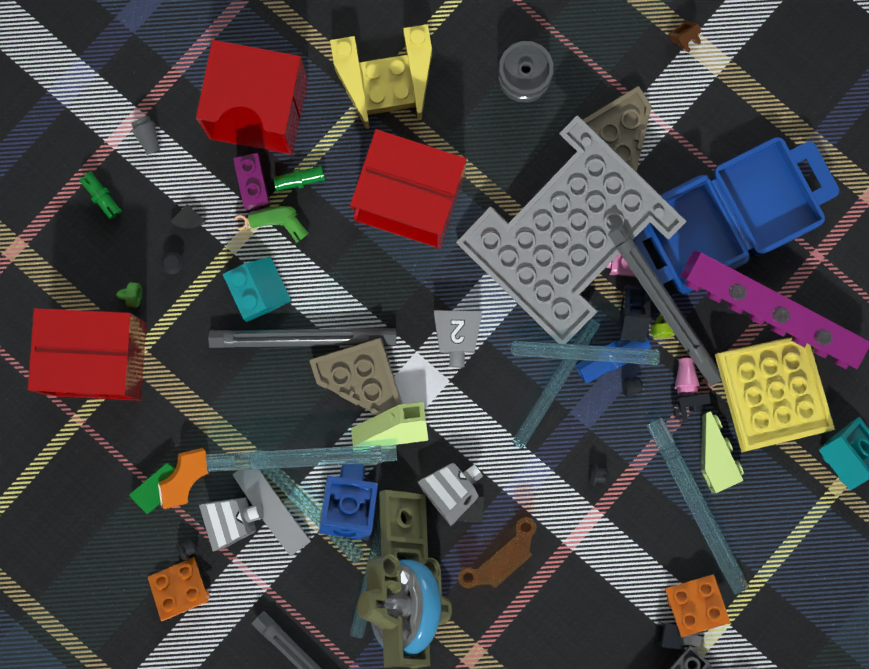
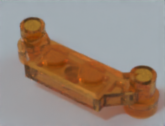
(504, 561)

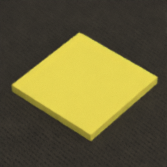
(774, 393)

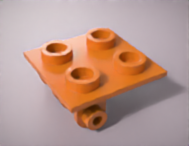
(178, 589)
(697, 605)

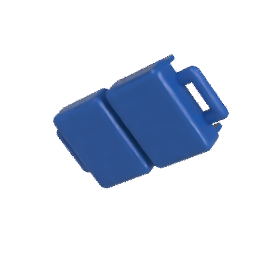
(749, 205)

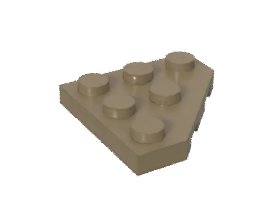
(623, 125)
(359, 375)

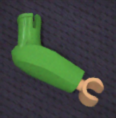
(275, 216)

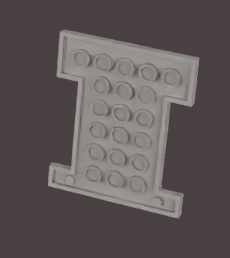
(563, 233)

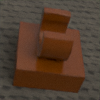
(684, 33)

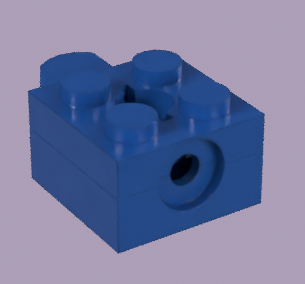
(348, 504)

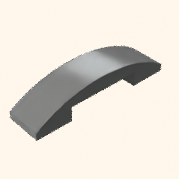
(276, 514)

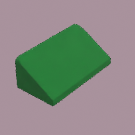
(147, 494)

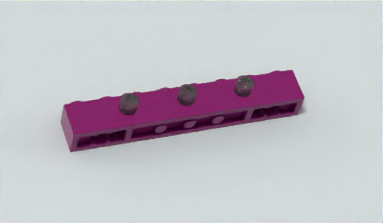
(774, 309)

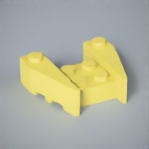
(386, 82)

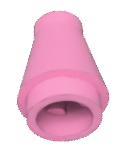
(686, 381)

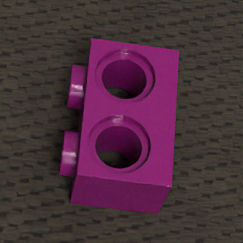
(252, 182)

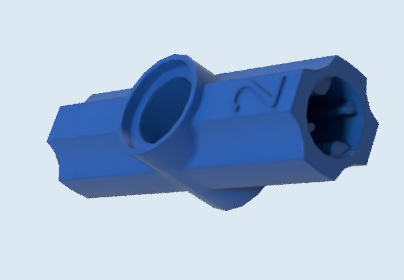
(594, 369)

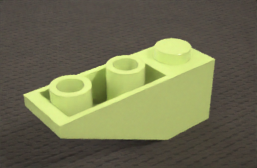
(395, 426)
(716, 460)

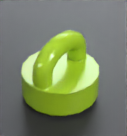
(660, 329)

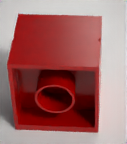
(252, 97)
(408, 188)
(87, 354)

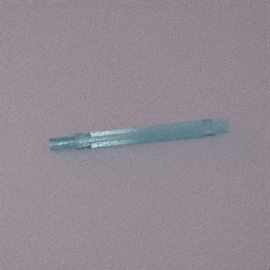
(300, 458)
(697, 506)

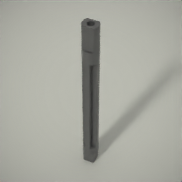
(665, 304)
(300, 337)
(283, 642)

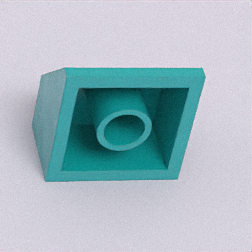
(257, 288)
(849, 453)

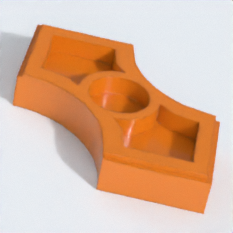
(176, 487)

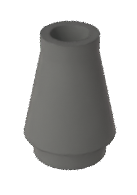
(145, 132)

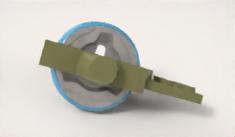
(404, 587)

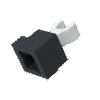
(669, 637)

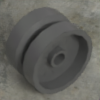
(538, 66)

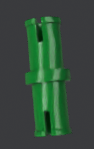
(299, 178)
(100, 195)

